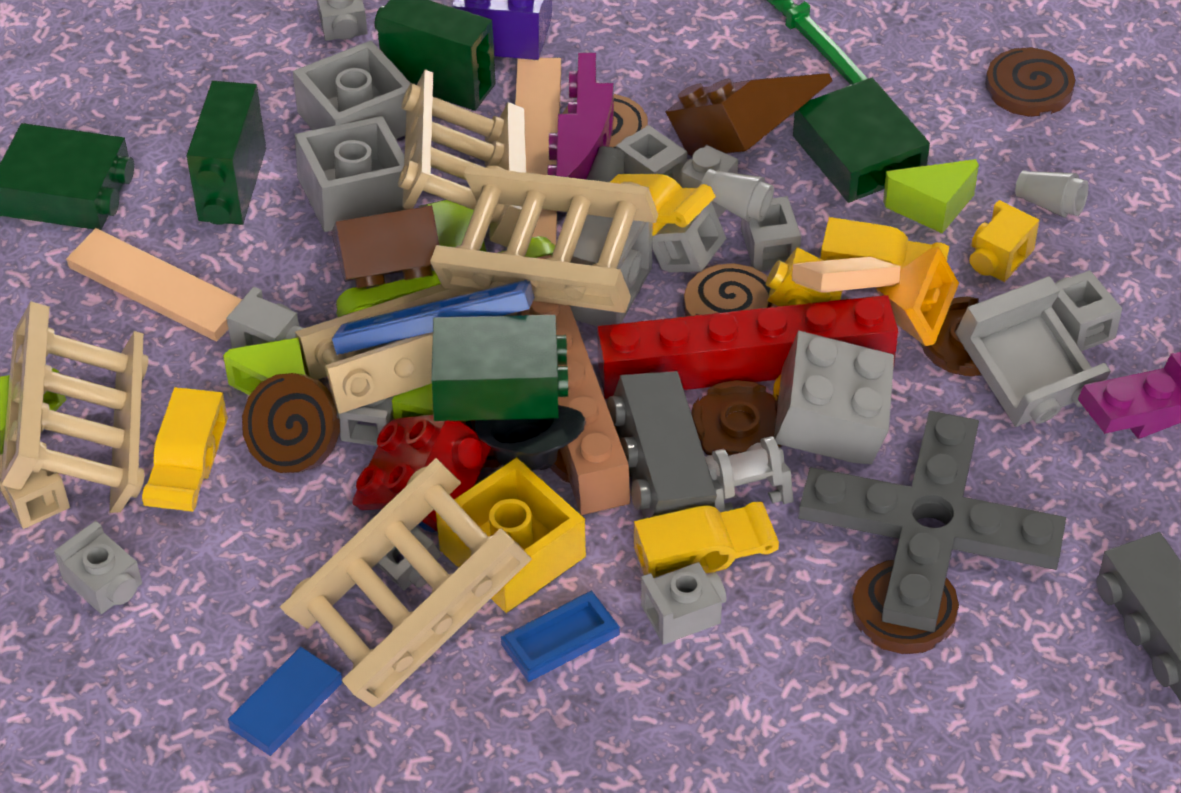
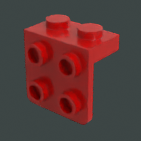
(413, 444)

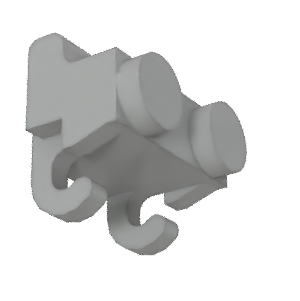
(757, 463)

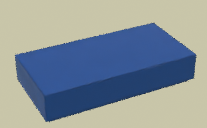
(560, 636)
(285, 701)

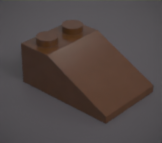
(739, 113)
(386, 245)

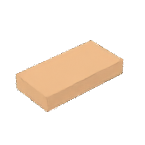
(846, 274)

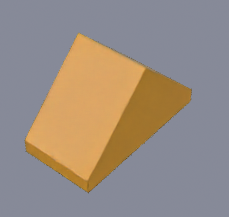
(923, 295)

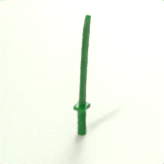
(799, 17)

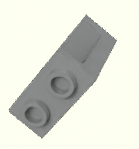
(1027, 352)

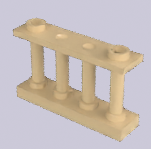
(504, 150)
(553, 278)
(375, 371)
(29, 415)
(453, 596)

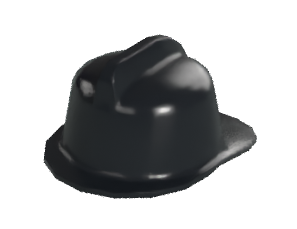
(531, 440)

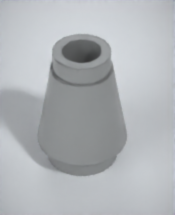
(1054, 191)
(740, 193)

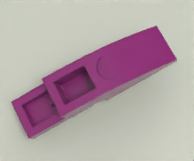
(586, 124)
(1137, 401)

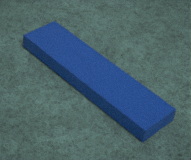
(419, 319)

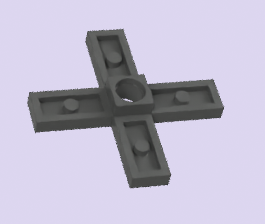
(935, 493)

